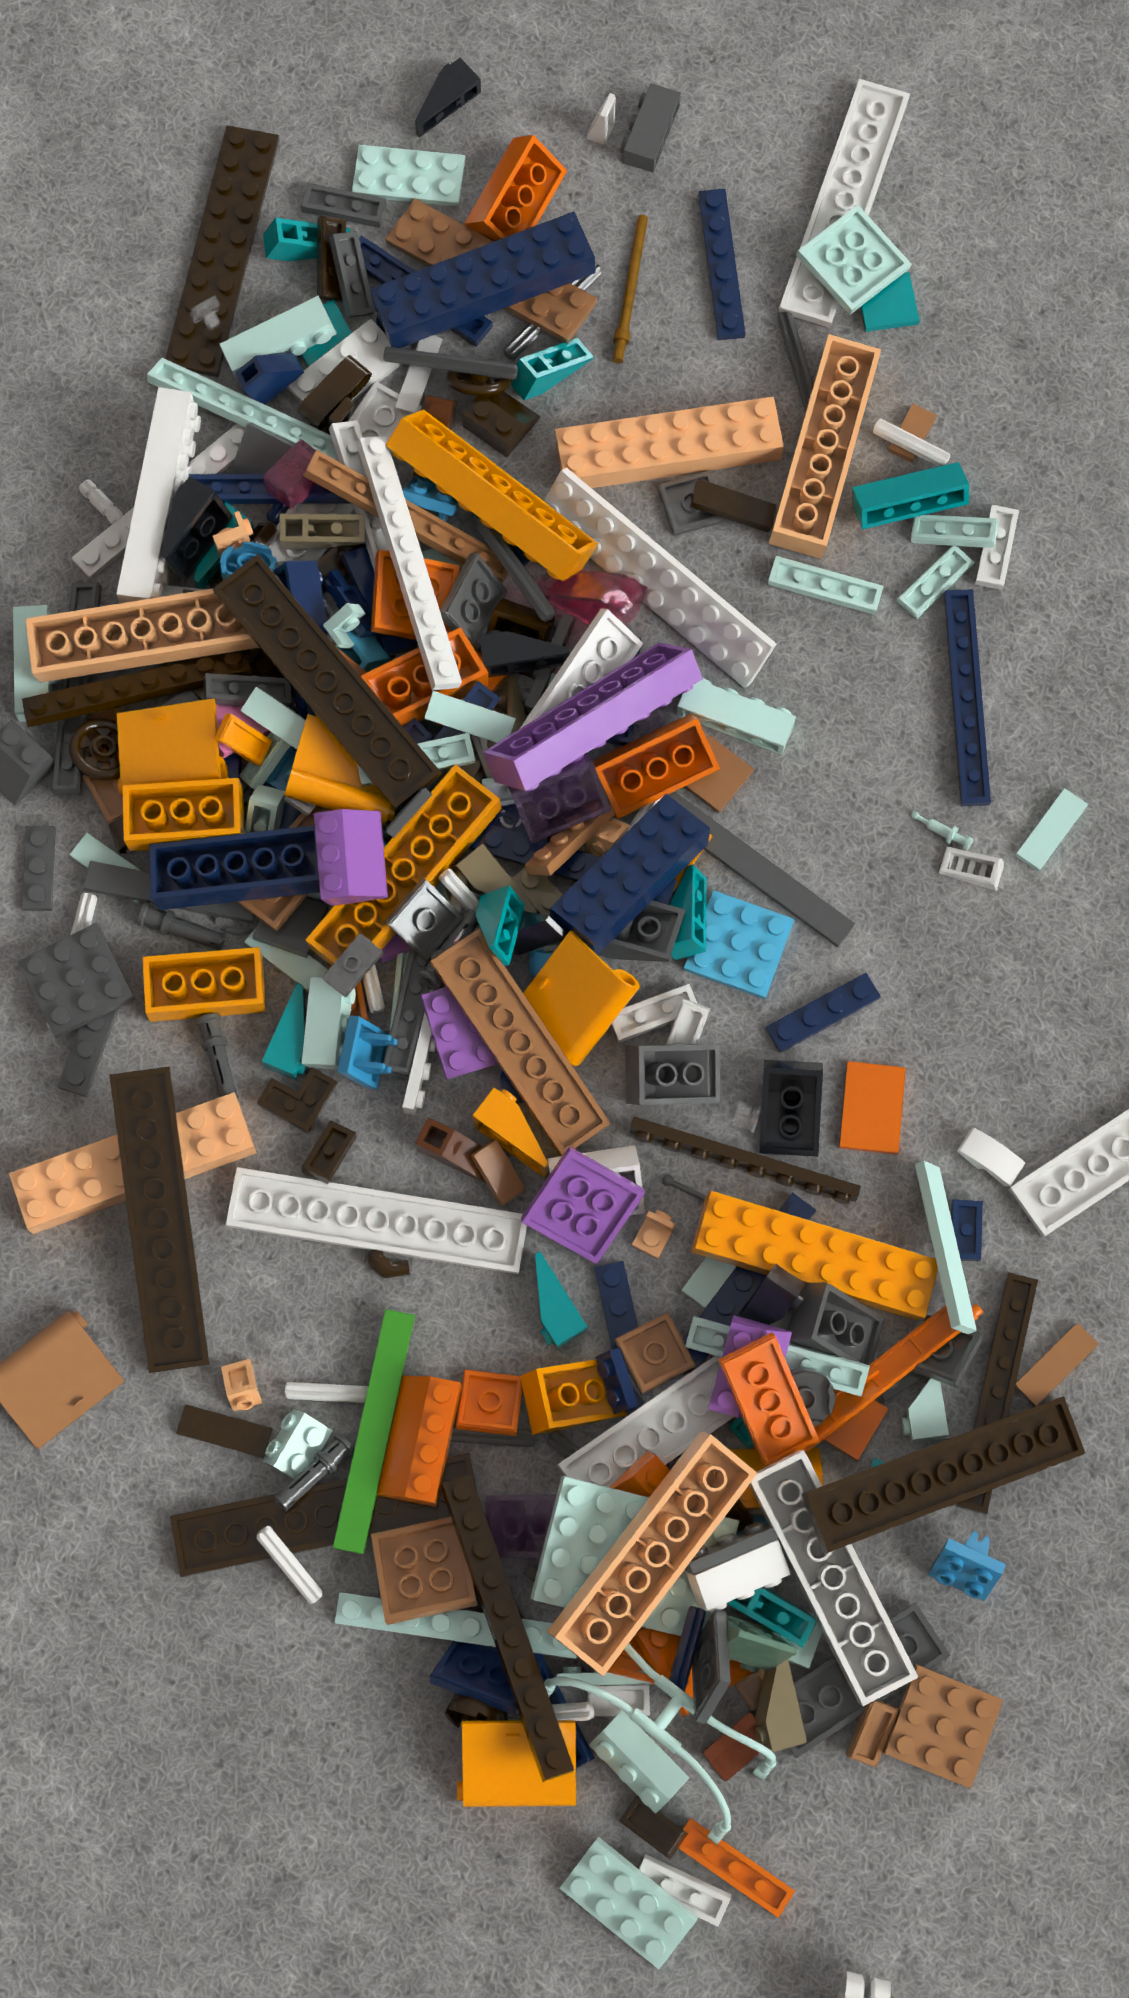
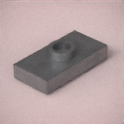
(352, 965)

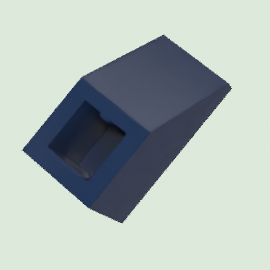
(268, 375)

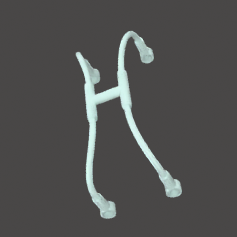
(657, 1731)

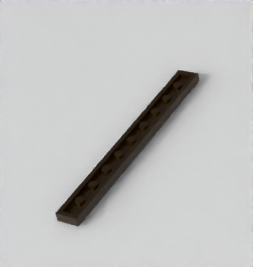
(507, 1628)

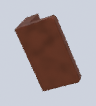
(730, 1755)

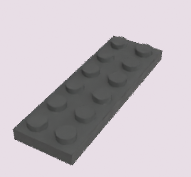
(826, 1697)

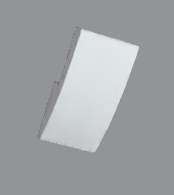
(992, 1156)

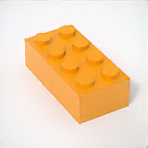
(181, 811)
(204, 984)

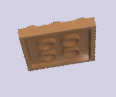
(422, 1571)
(943, 1726)

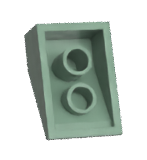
(756, 1645)

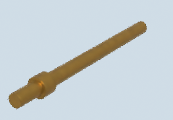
(622, 333)

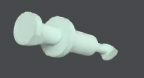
(944, 831)

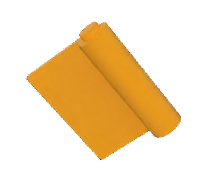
(169, 744)
(329, 776)
(579, 997)
(503, 1771)

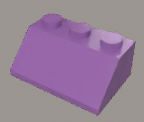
(350, 856)
(741, 1334)

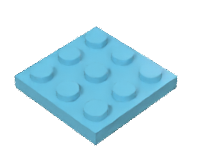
(741, 945)

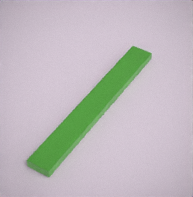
(374, 1432)

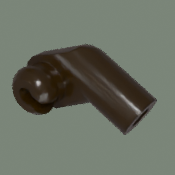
(385, 1267)

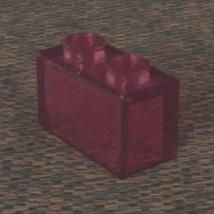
(286, 477)

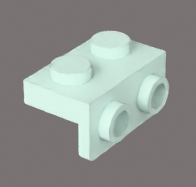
(296, 1443)

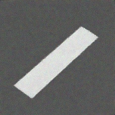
(417, 377)

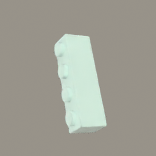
(285, 333)
(24, 681)
(738, 716)

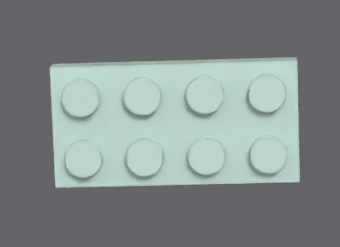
(409, 175)
(628, 1903)

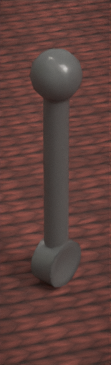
(668, 1180)

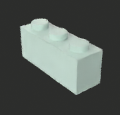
(325, 1025)
(639, 1761)

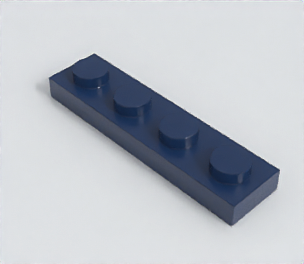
(823, 1012)

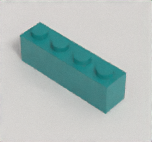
(910, 495)

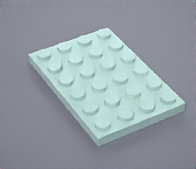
(583, 1530)

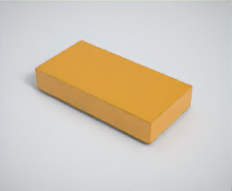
(243, 739)

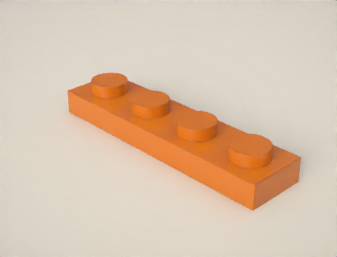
(736, 1869)

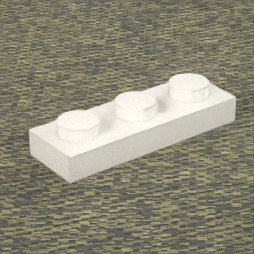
(995, 561)
(650, 1013)
(696, 1895)

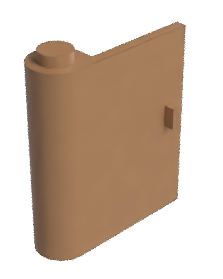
(55, 1378)

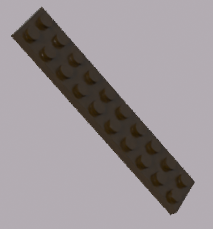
(223, 247)
(326, 682)
(159, 1219)
(942, 1474)
(228, 1532)

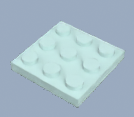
(853, 259)

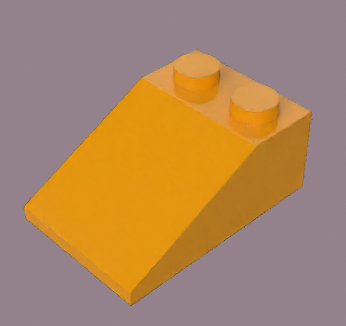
(503, 1120)
(565, 1397)

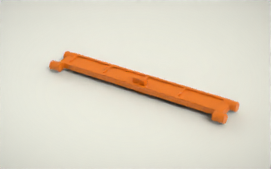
(891, 1368)

